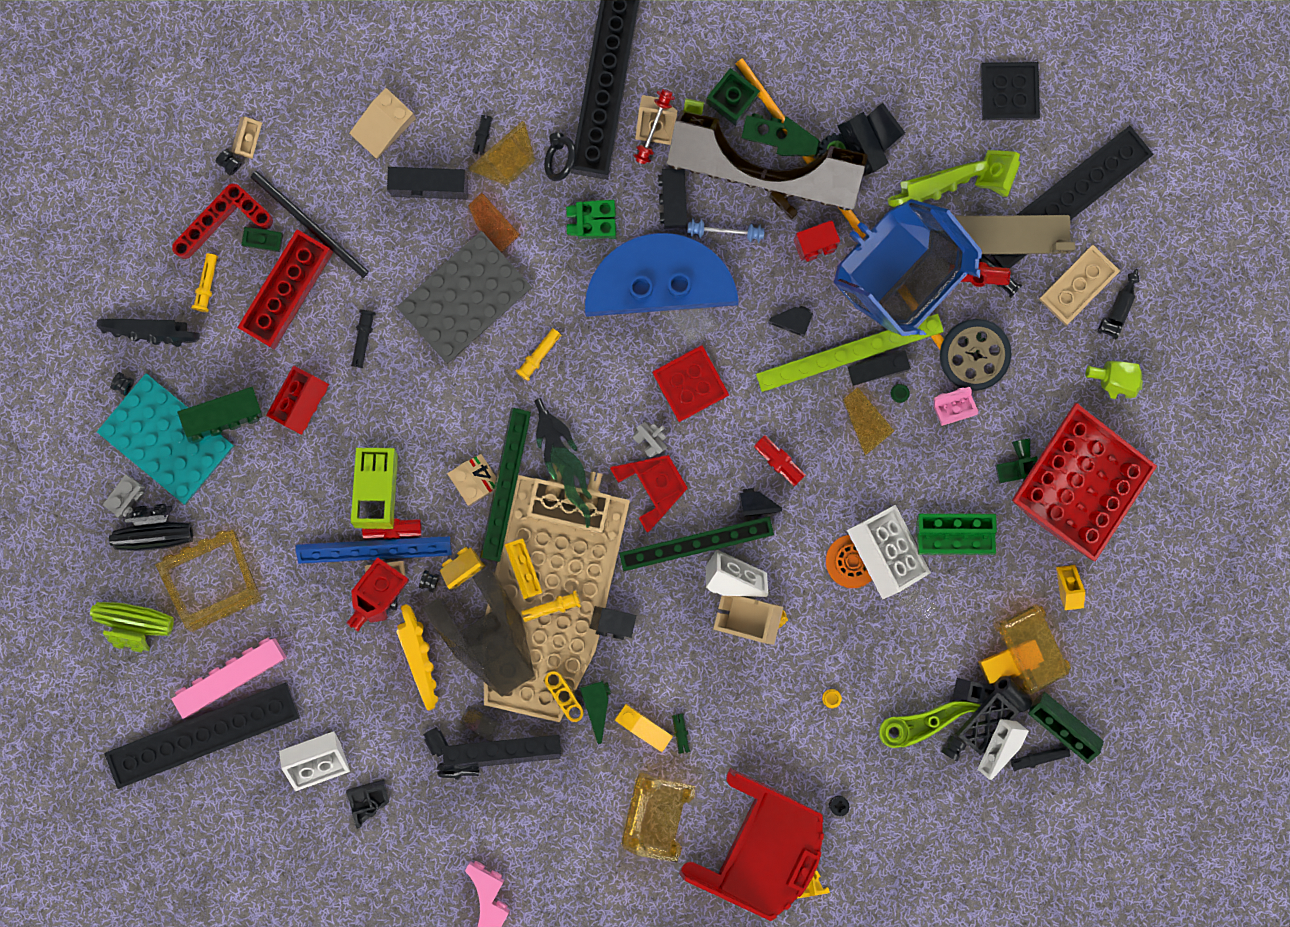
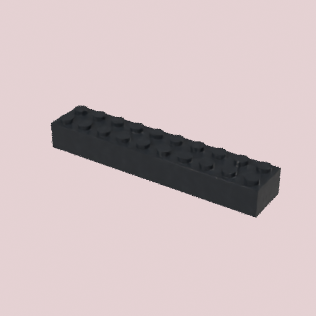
(605, 87)

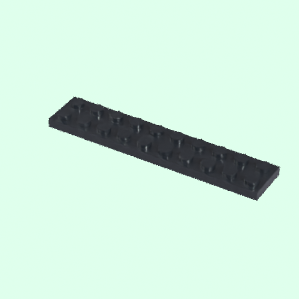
(1087, 182)
(202, 735)

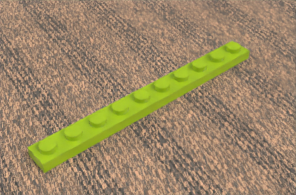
(843, 355)

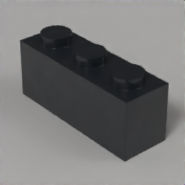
(862, 139)
(673, 198)

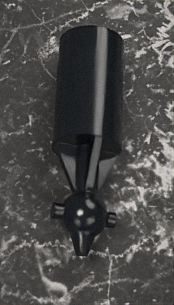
(1124, 300)

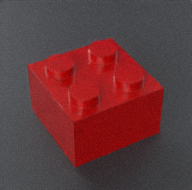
(816, 241)

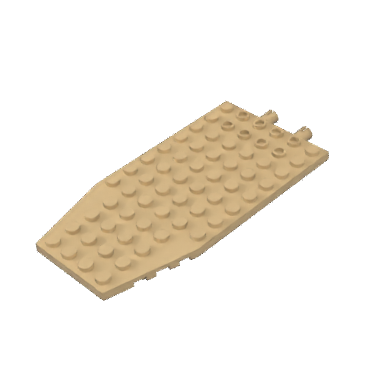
(564, 560)

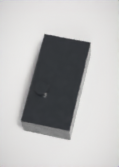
(427, 183)

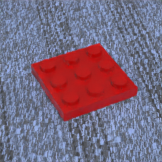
(690, 383)

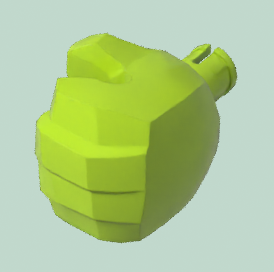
(1118, 378)

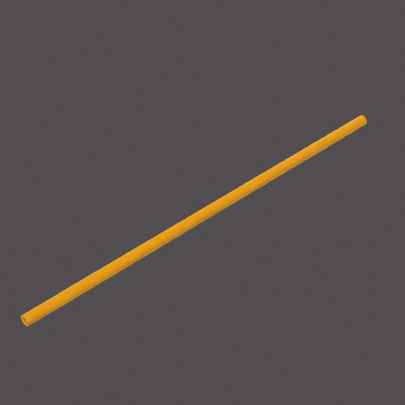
(776, 113)

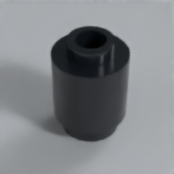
(435, 740)

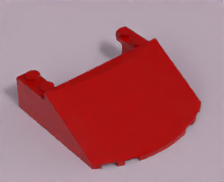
(770, 855)

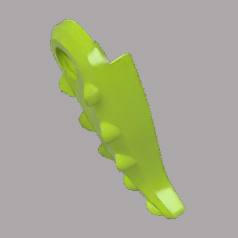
(937, 183)
(923, 725)

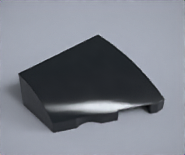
(374, 796)

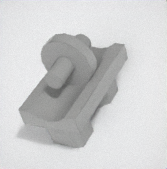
(653, 436)

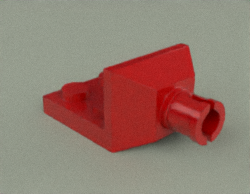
(375, 594)

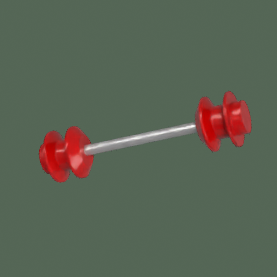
(663, 103)

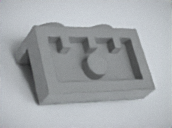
(124, 496)

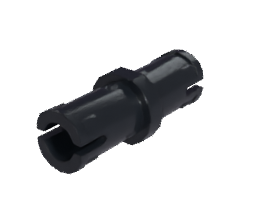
(482, 135)

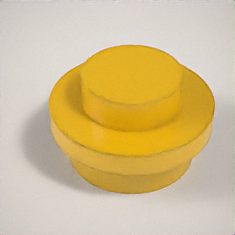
(831, 698)

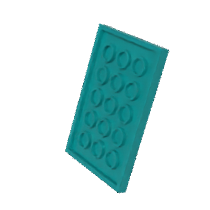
(152, 437)

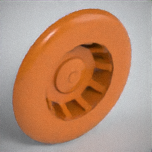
(850, 562)

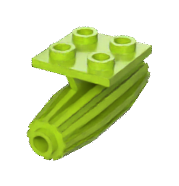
(131, 624)

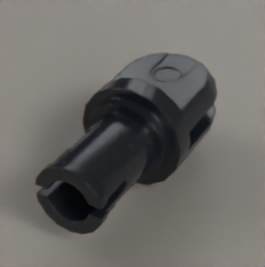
(457, 773)

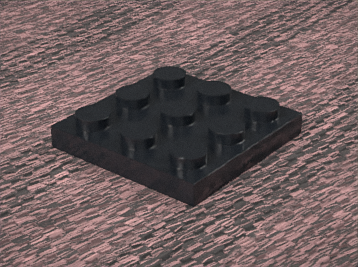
(1010, 91)

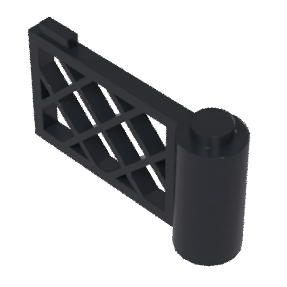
(1009, 694)

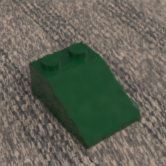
(596, 702)

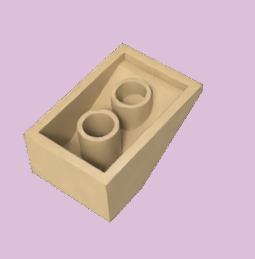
(382, 123)

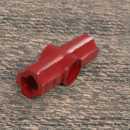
(989, 275)
(779, 460)
(400, 529)

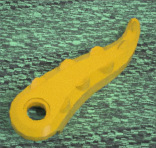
(417, 656)

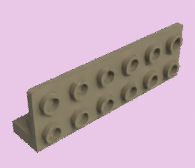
(1020, 234)

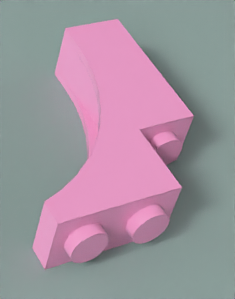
(487, 886)

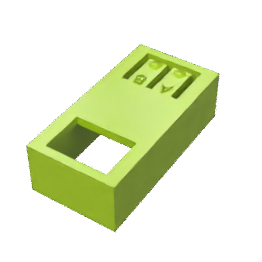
(374, 485)

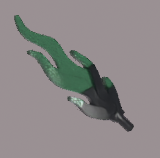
(556, 452)

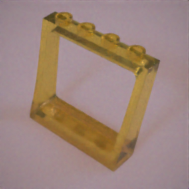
(220, 609)

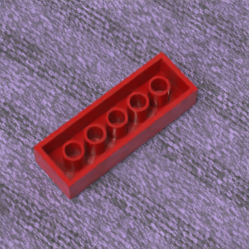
(285, 289)

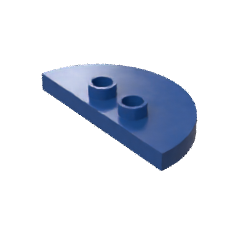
(659, 275)

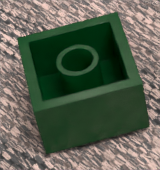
(732, 96)

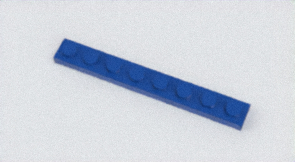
(372, 549)

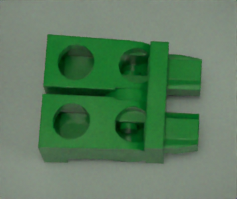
(594, 219)

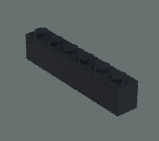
(501, 752)

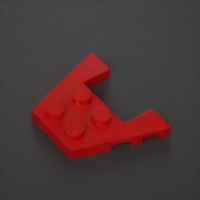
(660, 481)

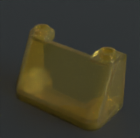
(1032, 648)
(655, 817)

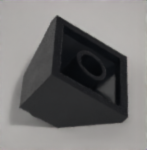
(756, 503)

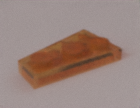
(493, 222)

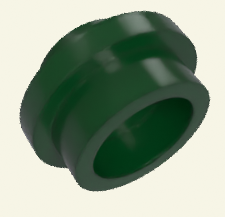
(900, 393)

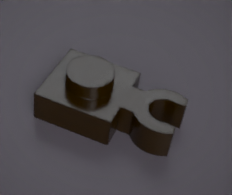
(782, 202)

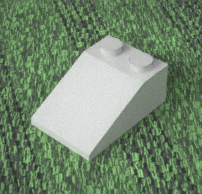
(734, 577)

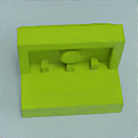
(1001, 171)

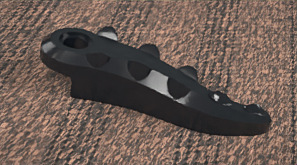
(151, 330)

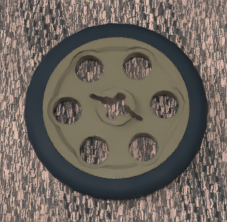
(1000, 361)

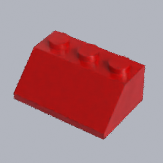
(297, 400)

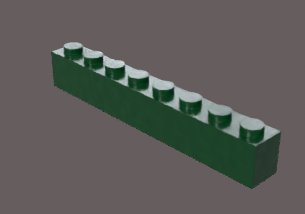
(696, 544)

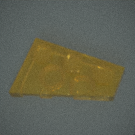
(866, 421)

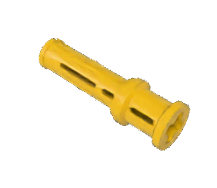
(203, 292)
(533, 361)
(560, 604)

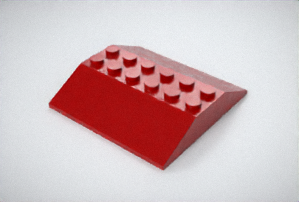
(1084, 483)

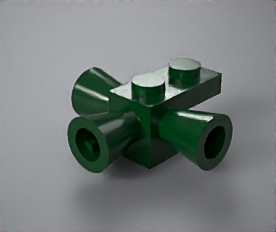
(1020, 468)

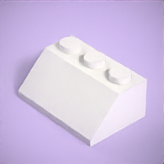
(314, 761)

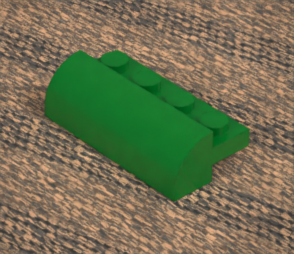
(956, 534)

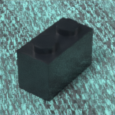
(613, 622)

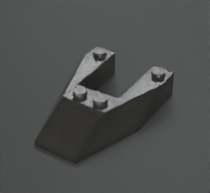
(492, 646)

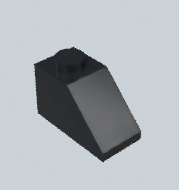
(793, 320)

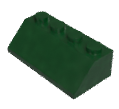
(220, 414)

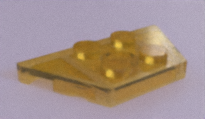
(506, 158)

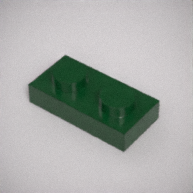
(262, 239)

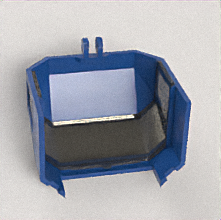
(907, 265)

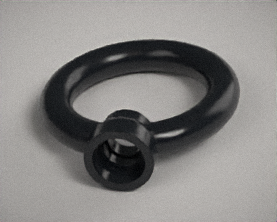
(557, 142)

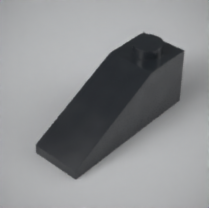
(879, 368)
(973, 691)

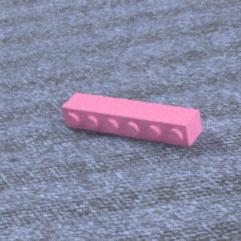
(228, 678)

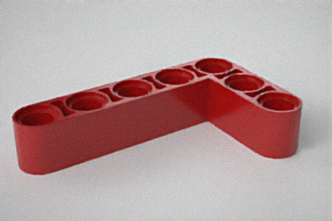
(218, 218)

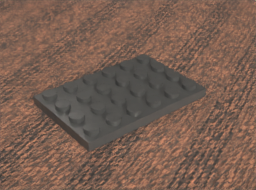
(464, 297)

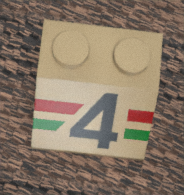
(473, 479)

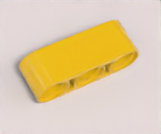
(565, 705)

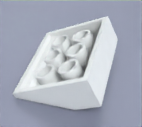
(888, 552)

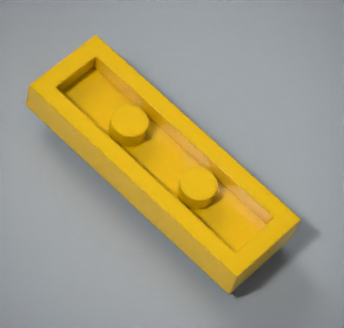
(523, 568)

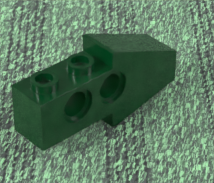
(796, 143)

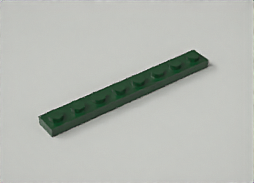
(505, 484)

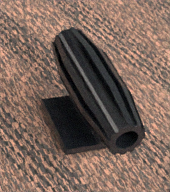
(151, 530)

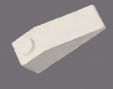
(1003, 746)

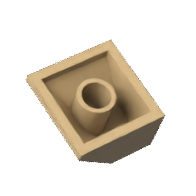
(646, 117)

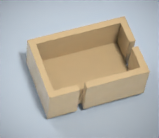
(749, 618)

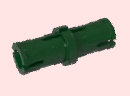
(680, 733)

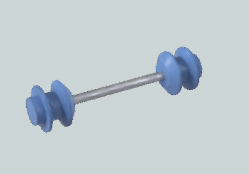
(752, 233)

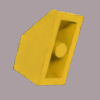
(1070, 587)

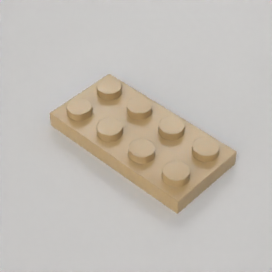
(1079, 285)

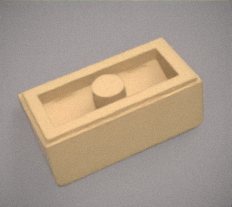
(246, 137)

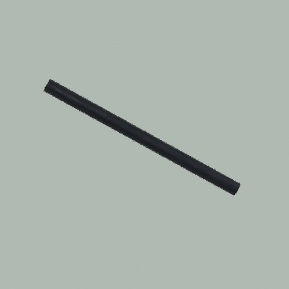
(309, 224)

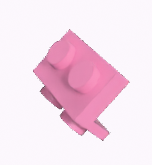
(955, 406)

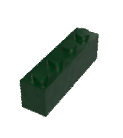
(1066, 727)

